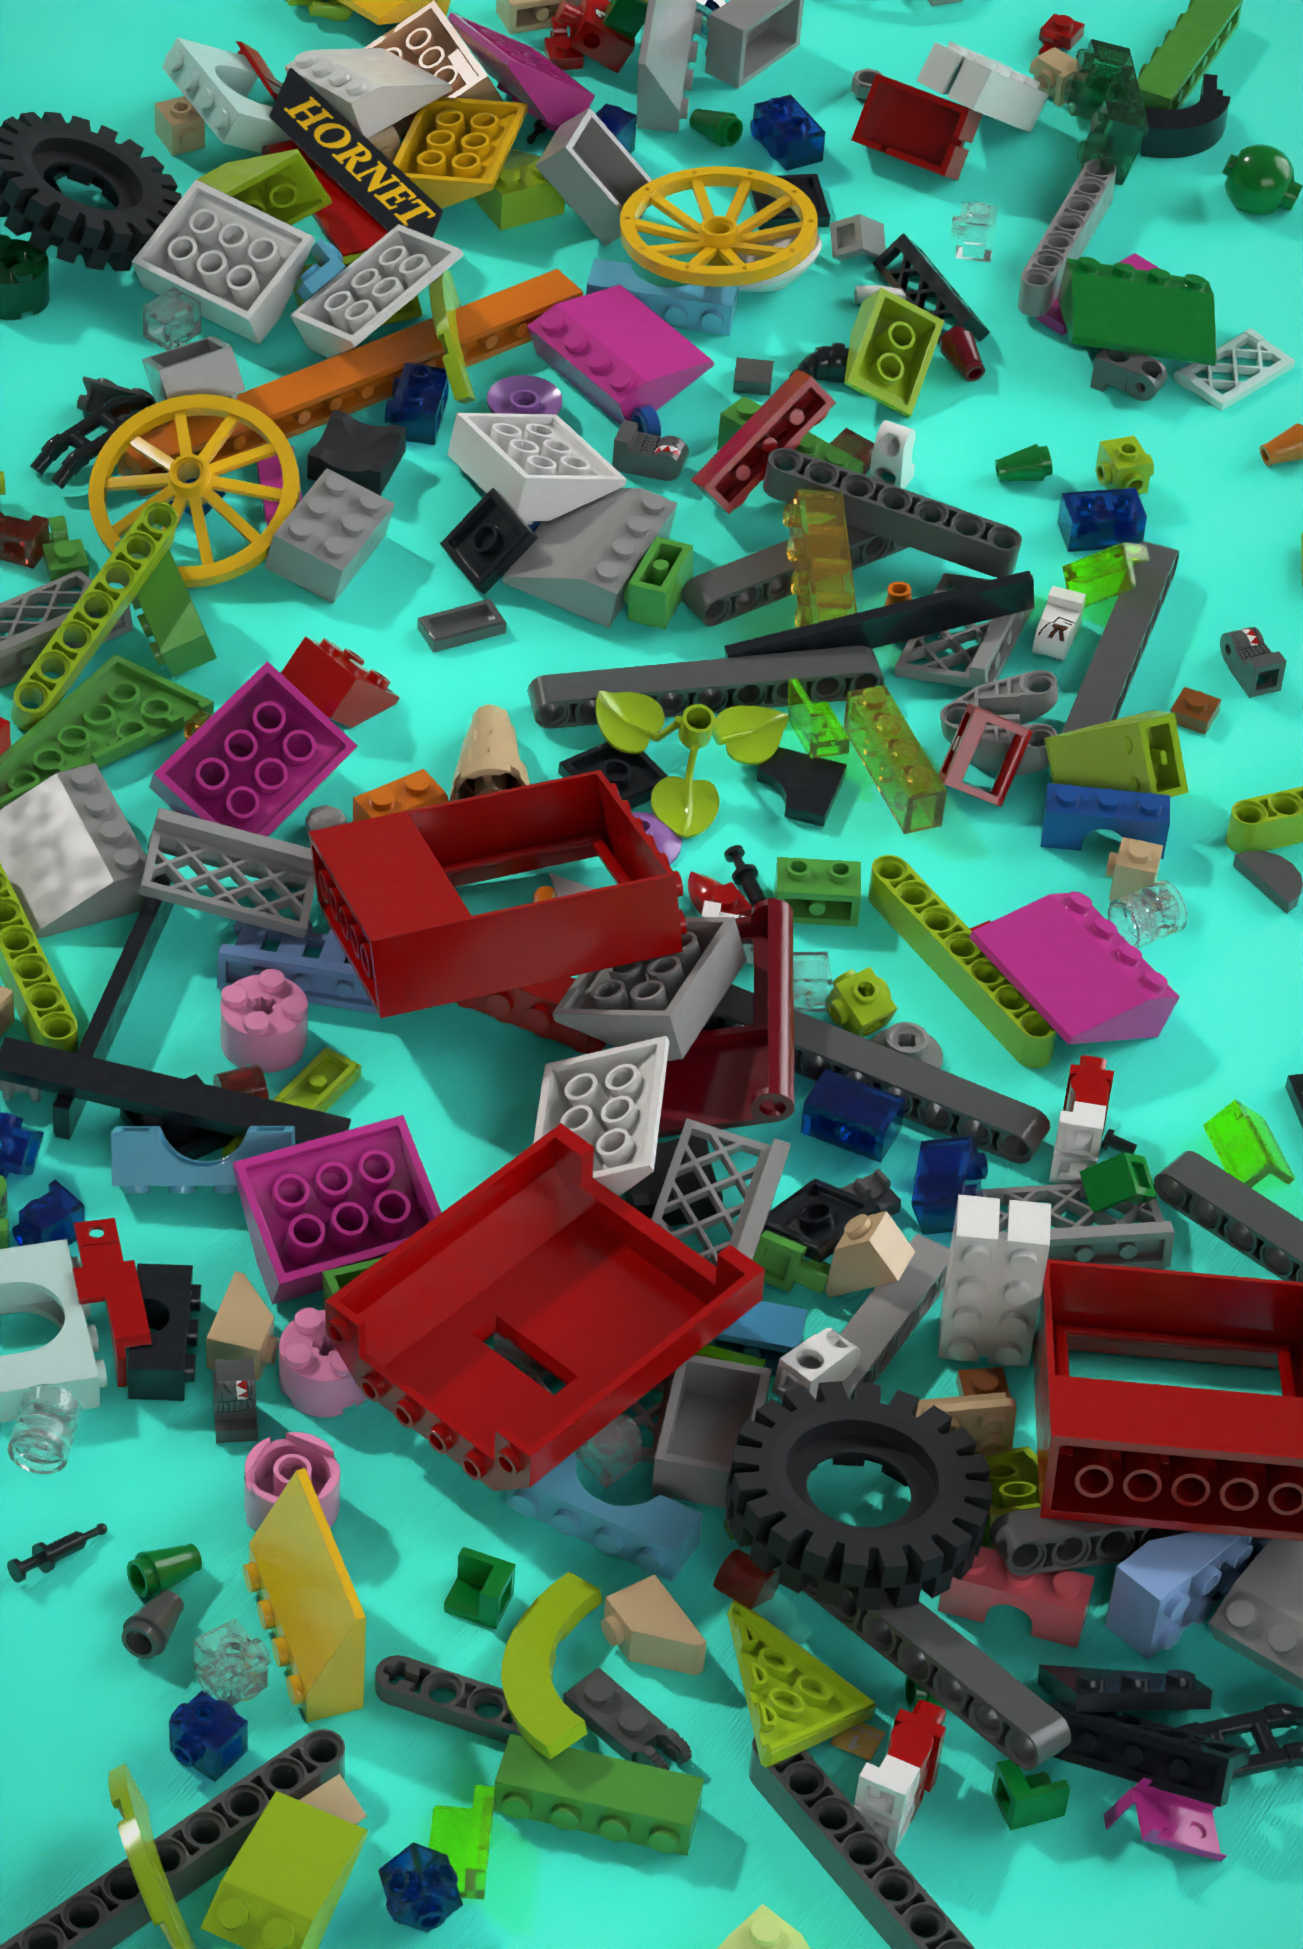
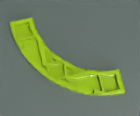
(443, 306)
(530, 1664)
(144, 1858)

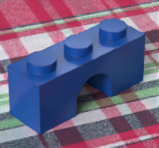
(1076, 811)

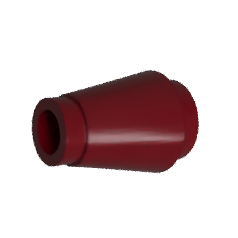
(962, 352)

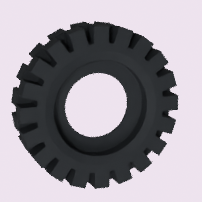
(133, 184)
(787, 1530)

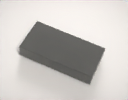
(461, 625)

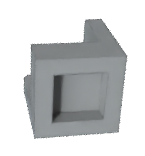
(856, 237)

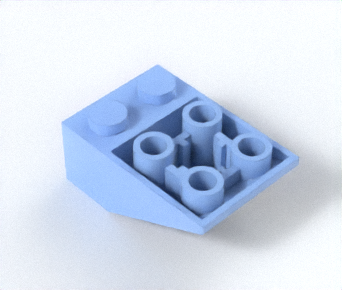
(1172, 1586)

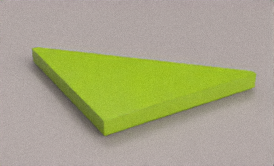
(789, 1691)

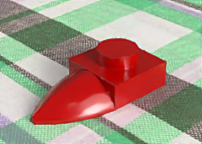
(706, 888)

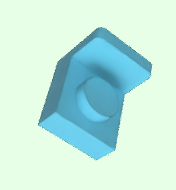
(316, 276)

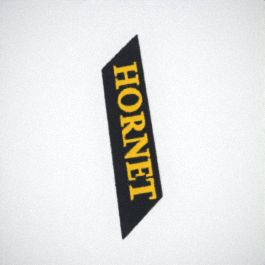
(352, 159)

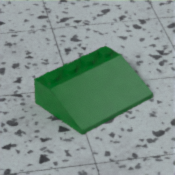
(1138, 310)

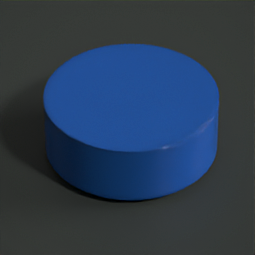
(647, 420)

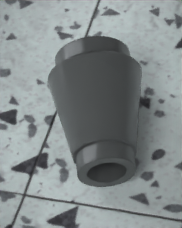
(151, 1627)

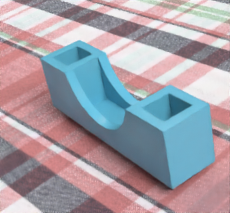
(682, 307)
(146, 1159)
(651, 1535)

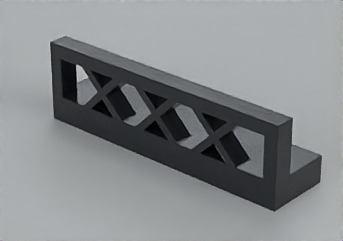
(930, 277)
(1147, 1749)

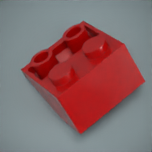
(338, 682)

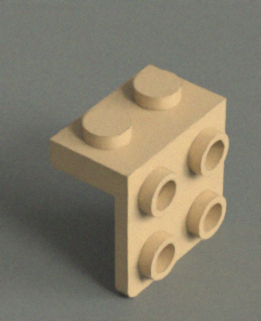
(984, 1416)

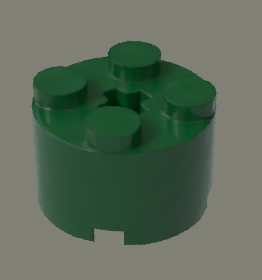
(22, 278)

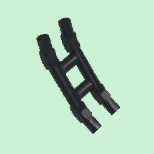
(75, 437)
(1259, 1725)

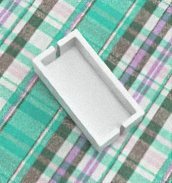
(983, 85)
(994, 1283)

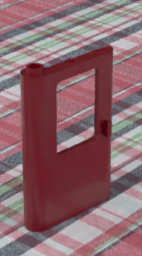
(746, 1070)

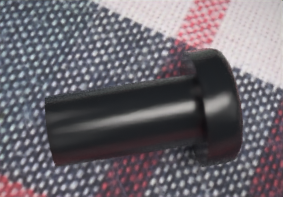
(1117, 1143)

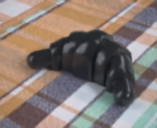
(826, 363)

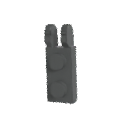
(624, 1722)

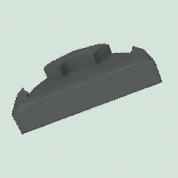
(1273, 876)

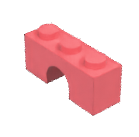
(1052, 1600)

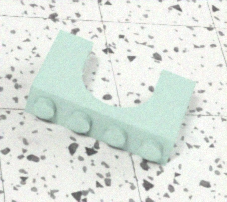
(218, 89)
(42, 1283)

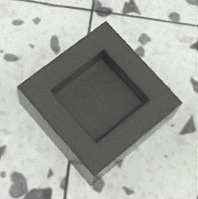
(753, 376)

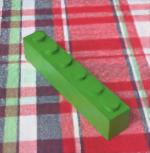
(1187, 52)

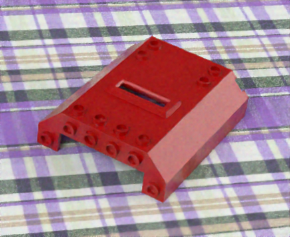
(561, 1278)

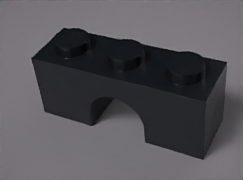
(165, 1366)

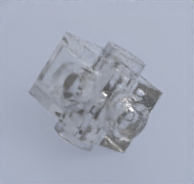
(231, 1663)

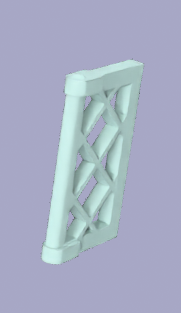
(1237, 390)

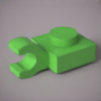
(61, 554)
(786, 1264)

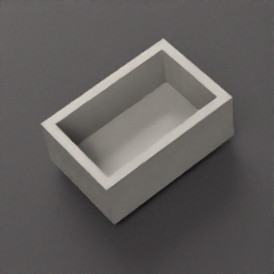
(751, 37)
(592, 173)
(193, 369)
(329, 535)
(702, 1425)

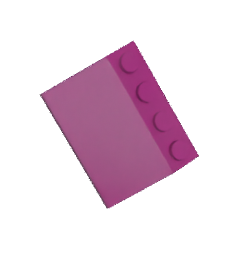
(525, 74)
(617, 351)
(254, 757)
(1078, 970)
(333, 1203)

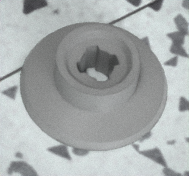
(911, 1041)

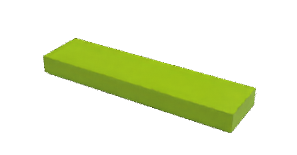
(315, 1086)

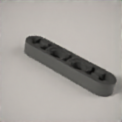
(458, 1712)

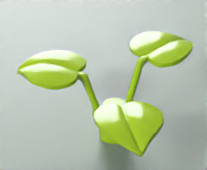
(687, 804)

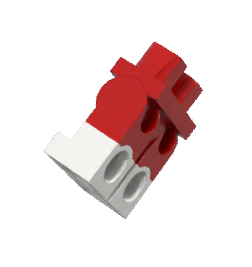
(1081, 1120)
(894, 1791)

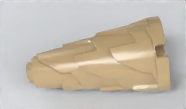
(488, 756)

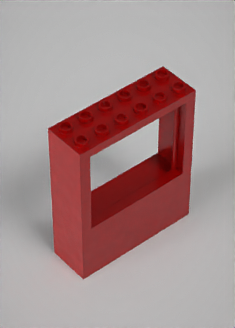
(418, 947)
(1165, 1449)

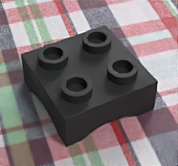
(358, 451)
(646, 1193)

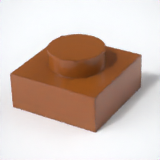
(1195, 710)
(982, 1381)

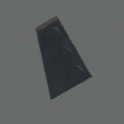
(1124, 1691)

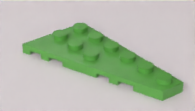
(98, 723)

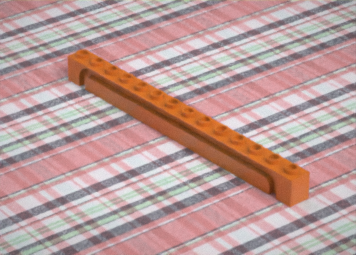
(366, 372)

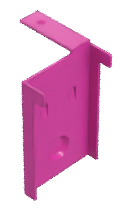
(1170, 1820)

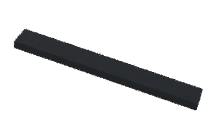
(902, 620)
(116, 1000)
(156, 1093)

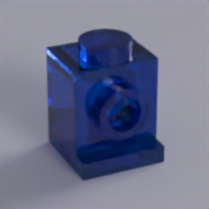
(49, 1217)

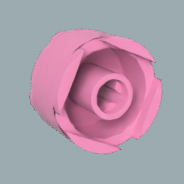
(264, 1021)
(313, 1370)
(274, 1463)

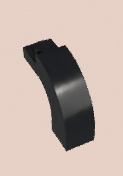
(1189, 129)

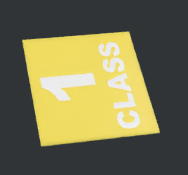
(859, 1740)

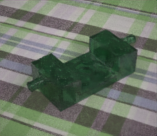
(1110, 97)

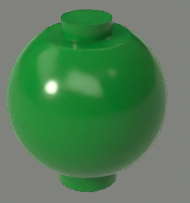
(1261, 180)

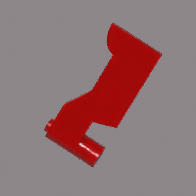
(343, 221)

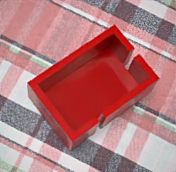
(917, 124)

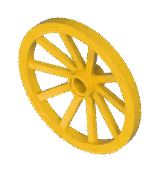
(718, 237)
(202, 490)

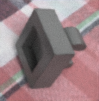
(877, 1190)

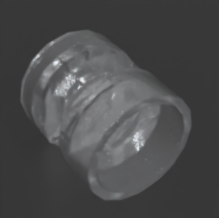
(1149, 914)
(44, 1429)

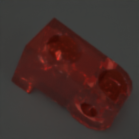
(23, 539)

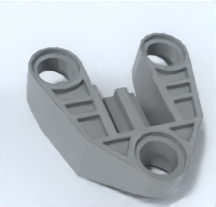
(1017, 700)

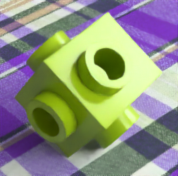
(1124, 464)
(860, 1002)

